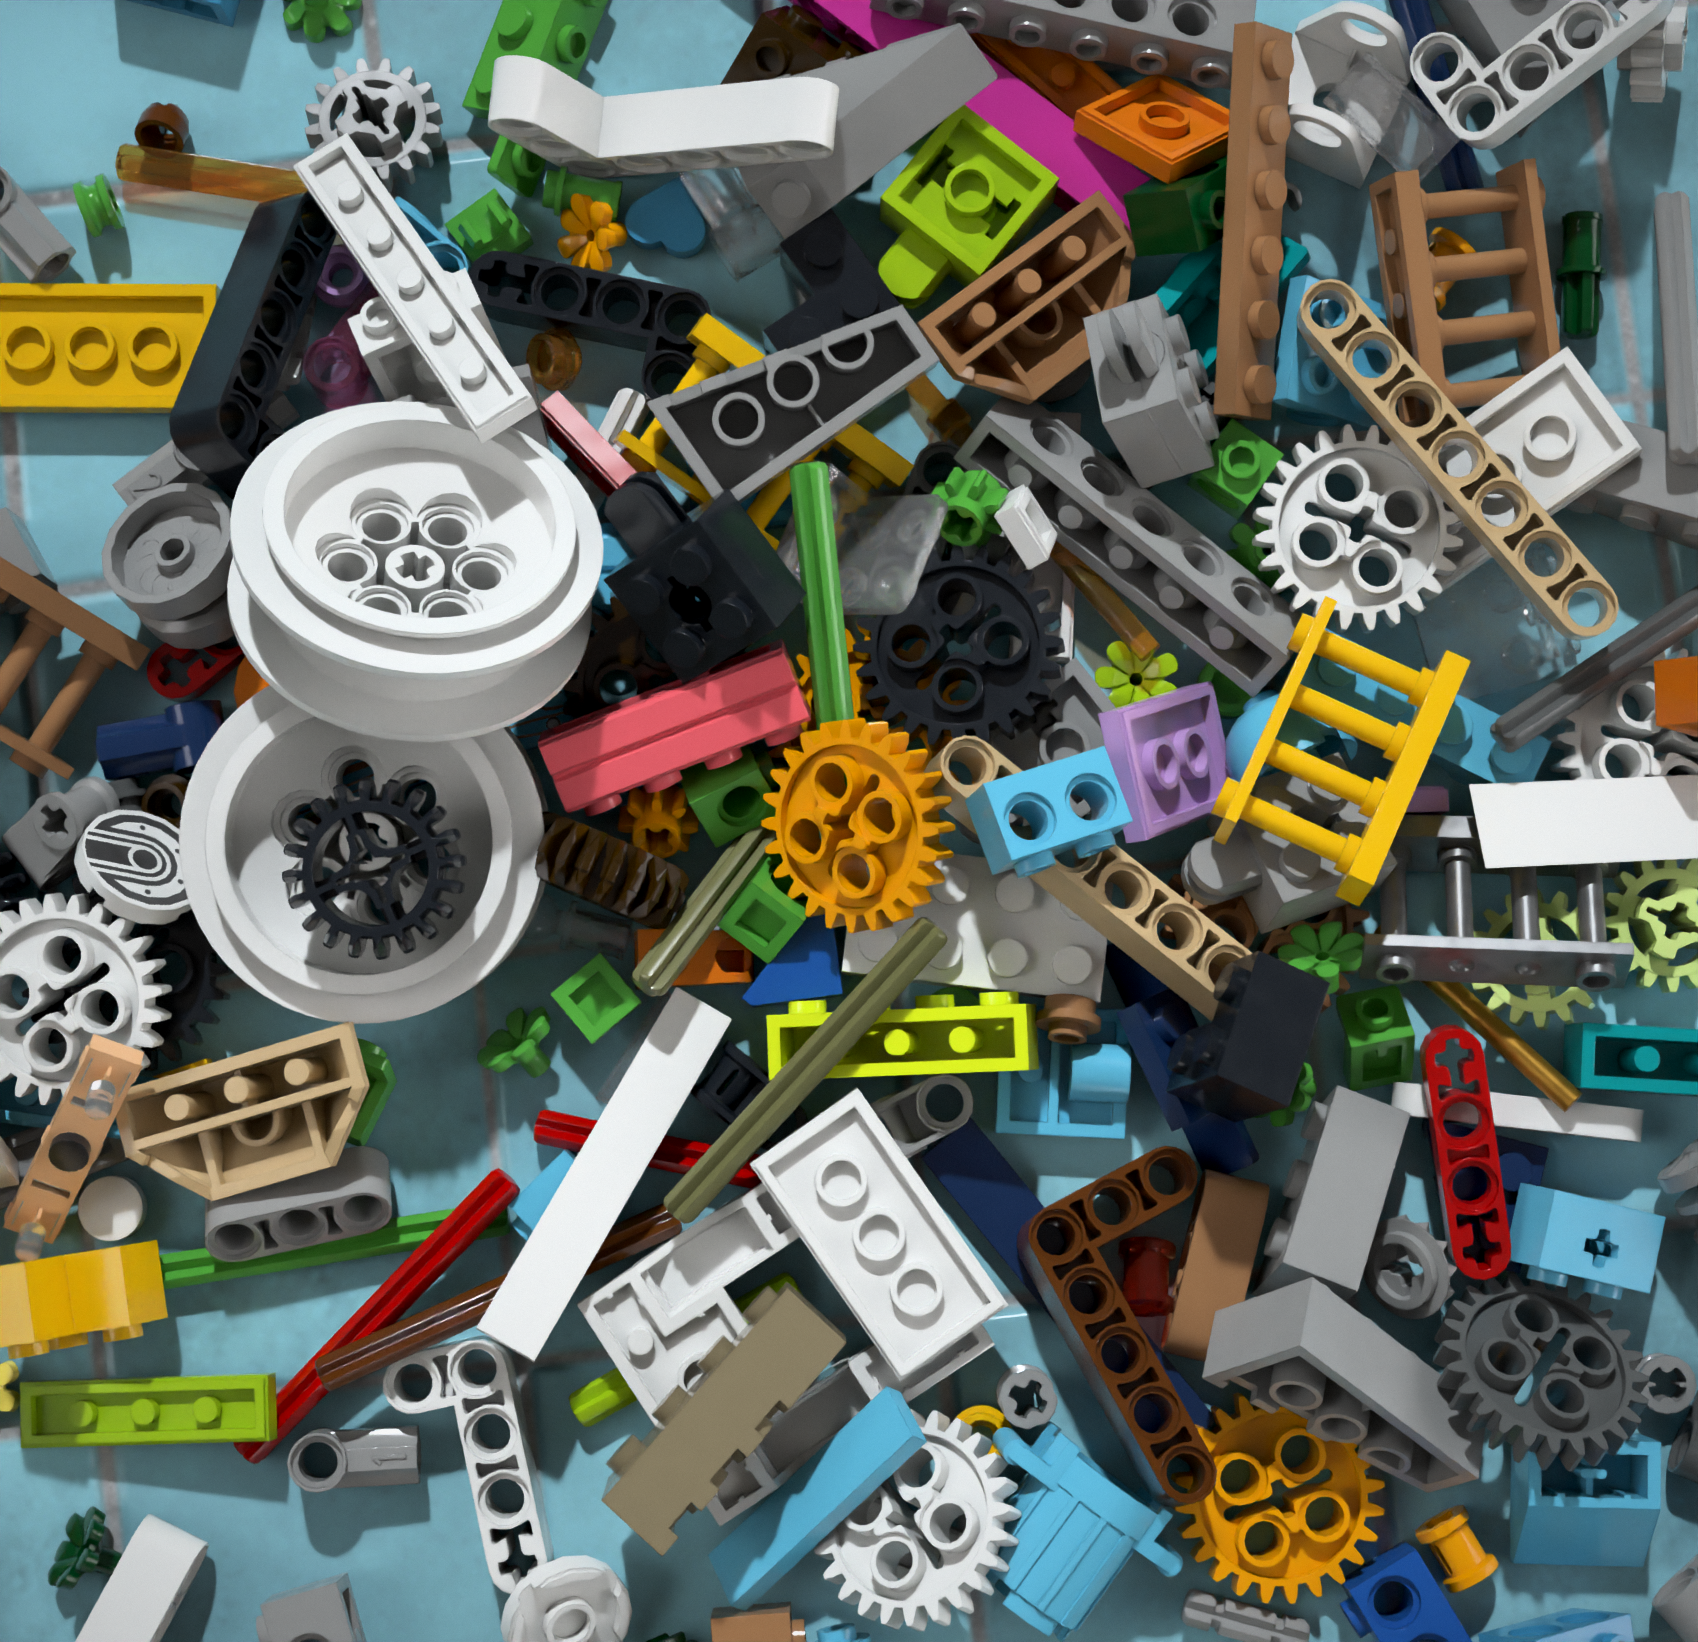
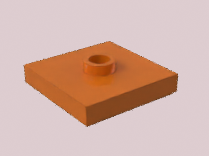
(1158, 127)

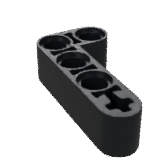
(588, 315)

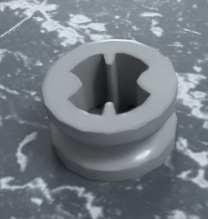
(1685, 1383)

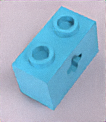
(1585, 1239)

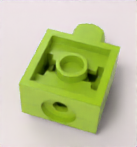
(960, 207)

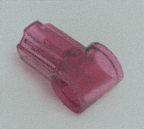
(335, 348)

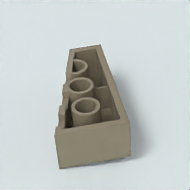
(720, 1414)

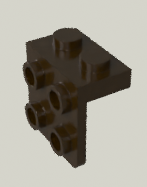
(784, 44)

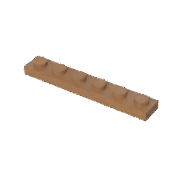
(1253, 222)

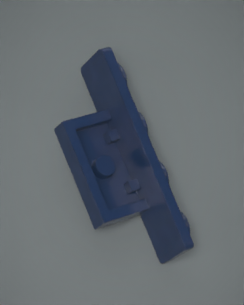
(1153, 1023)

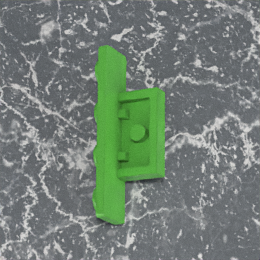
(539, 29)

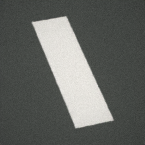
(1587, 821)

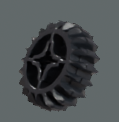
(360, 839)

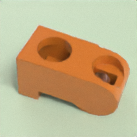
(717, 962)

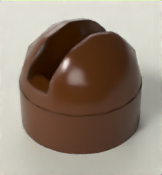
(153, 124)

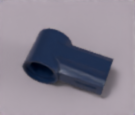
(158, 741)

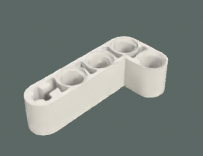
(1546, 43)
(483, 1462)

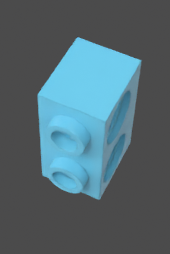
(1044, 801)

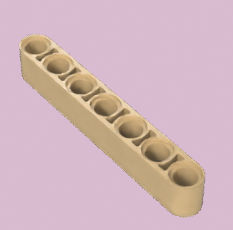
(1446, 428)
(1083, 890)

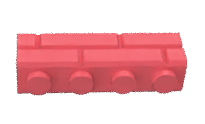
(674, 728)

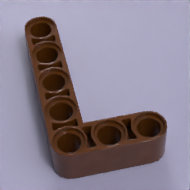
(1115, 1320)

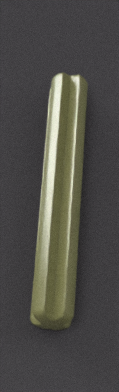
(702, 912)

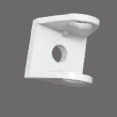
(1324, 52)

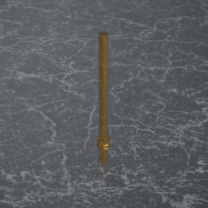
(951, 424)

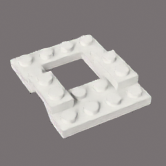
(676, 1306)

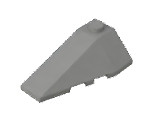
(882, 110)

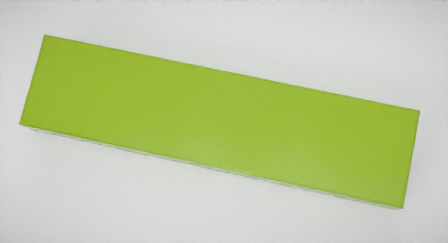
(148, 1410)

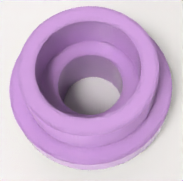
(335, 296)

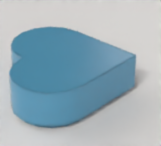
(667, 220)

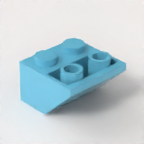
(1588, 1513)

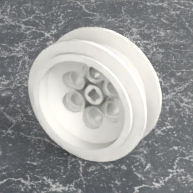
(412, 571)
(242, 814)

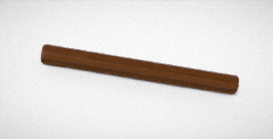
(468, 1308)

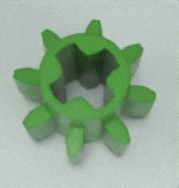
(972, 505)

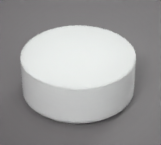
(112, 1208)

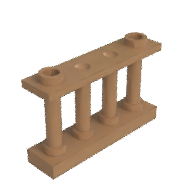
(1412, 272)
(101, 649)

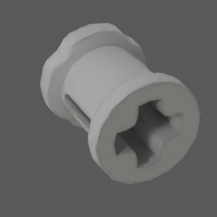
(1031, 1415)

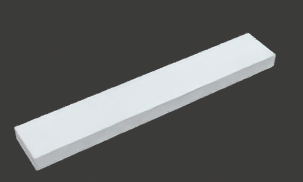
(415, 289)
(603, 1175)

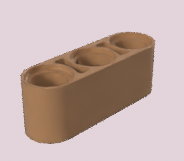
(1214, 1259)

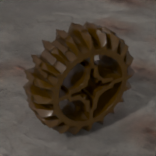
(609, 872)

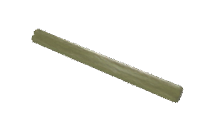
(805, 1070)

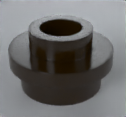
(159, 797)

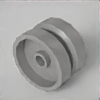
(173, 563)

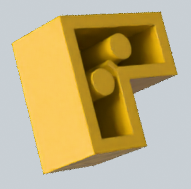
(63, 1297)

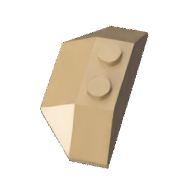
(249, 1115)

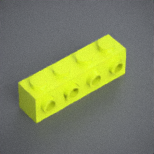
(920, 1040)

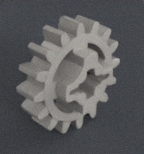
(387, 104)

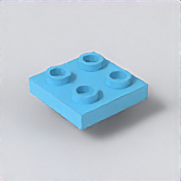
(1302, 377)
(1074, 1091)

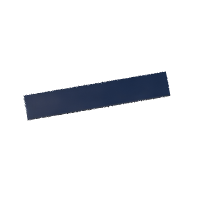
(999, 1207)

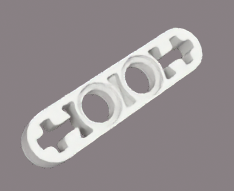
(1532, 1114)

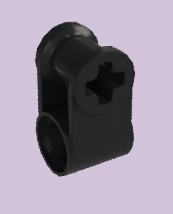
(740, 1092)

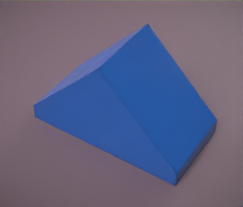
(801, 970)

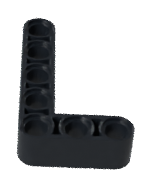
(249, 336)

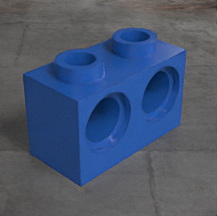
(1421, 1613)

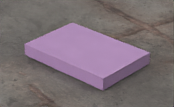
(1167, 758)

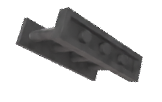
(1455, 849)

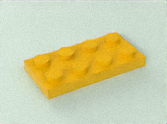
(98, 345)

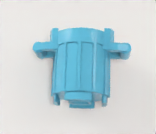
(1072, 1532)

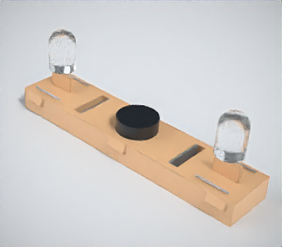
(71, 1144)

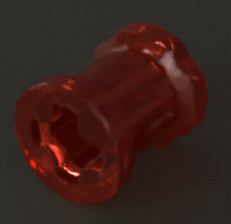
(1147, 1275)

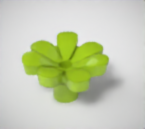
(1126, 666)

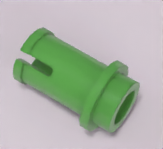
(562, 185)

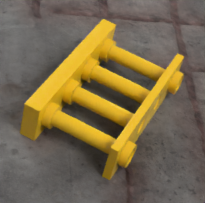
(722, 351)
(1380, 800)

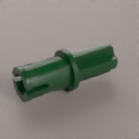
(1581, 274)

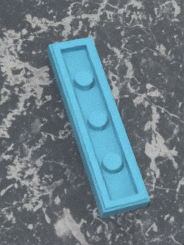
(816, 1498)

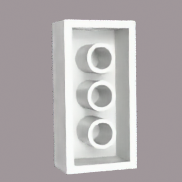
(999, 934)

